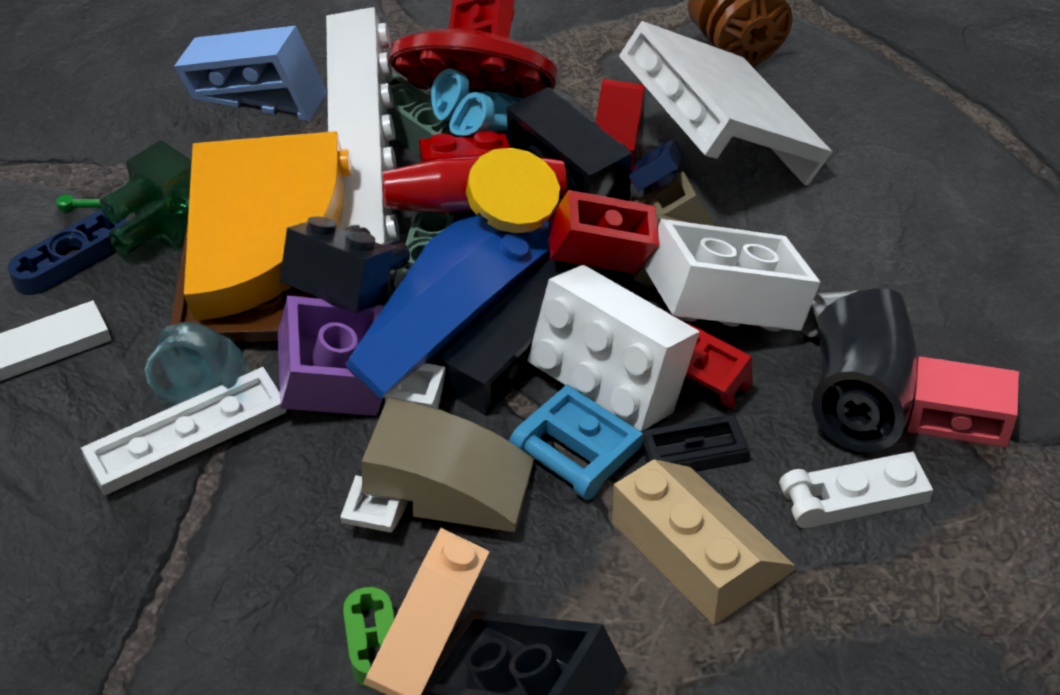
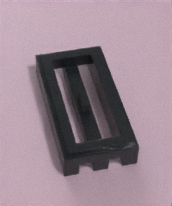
(696, 451)

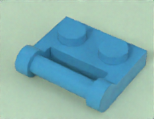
(584, 429)

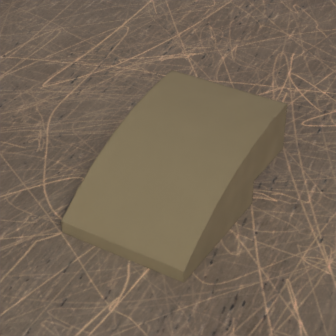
(446, 467)

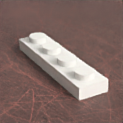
(182, 431)

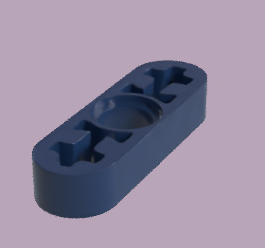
(32, 268)

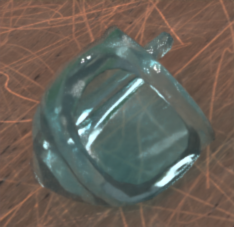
(193, 361)

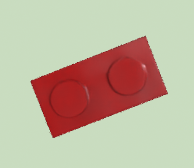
(603, 232)

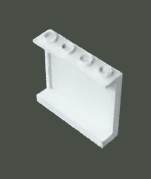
(720, 97)

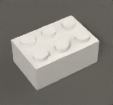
(731, 276)
(612, 346)

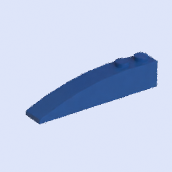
(441, 296)

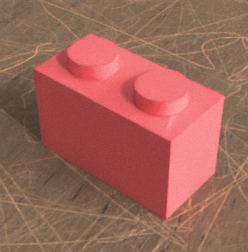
(964, 402)

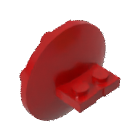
(479, 48)

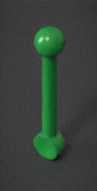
(67, 203)

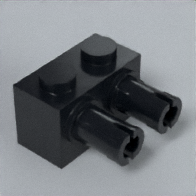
(340, 263)

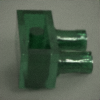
(160, 194)

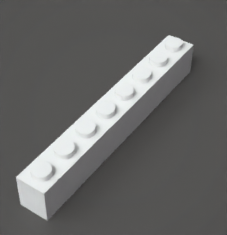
(360, 116)

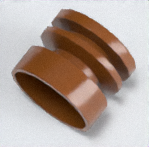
(743, 26)

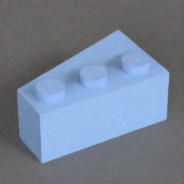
(255, 69)

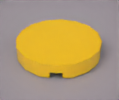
(512, 190)

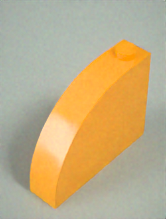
(240, 212)

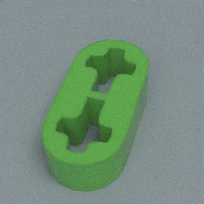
(362, 638)

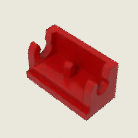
(720, 367)

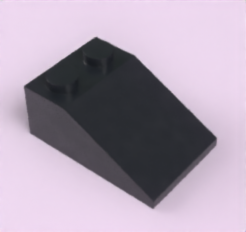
(526, 657)

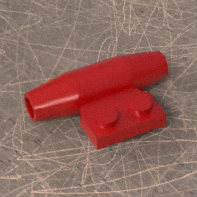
(442, 176)

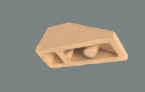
(427, 616)

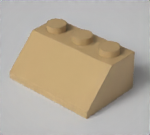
(696, 538)

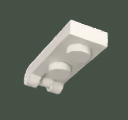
(856, 489)

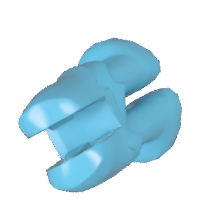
(469, 111)

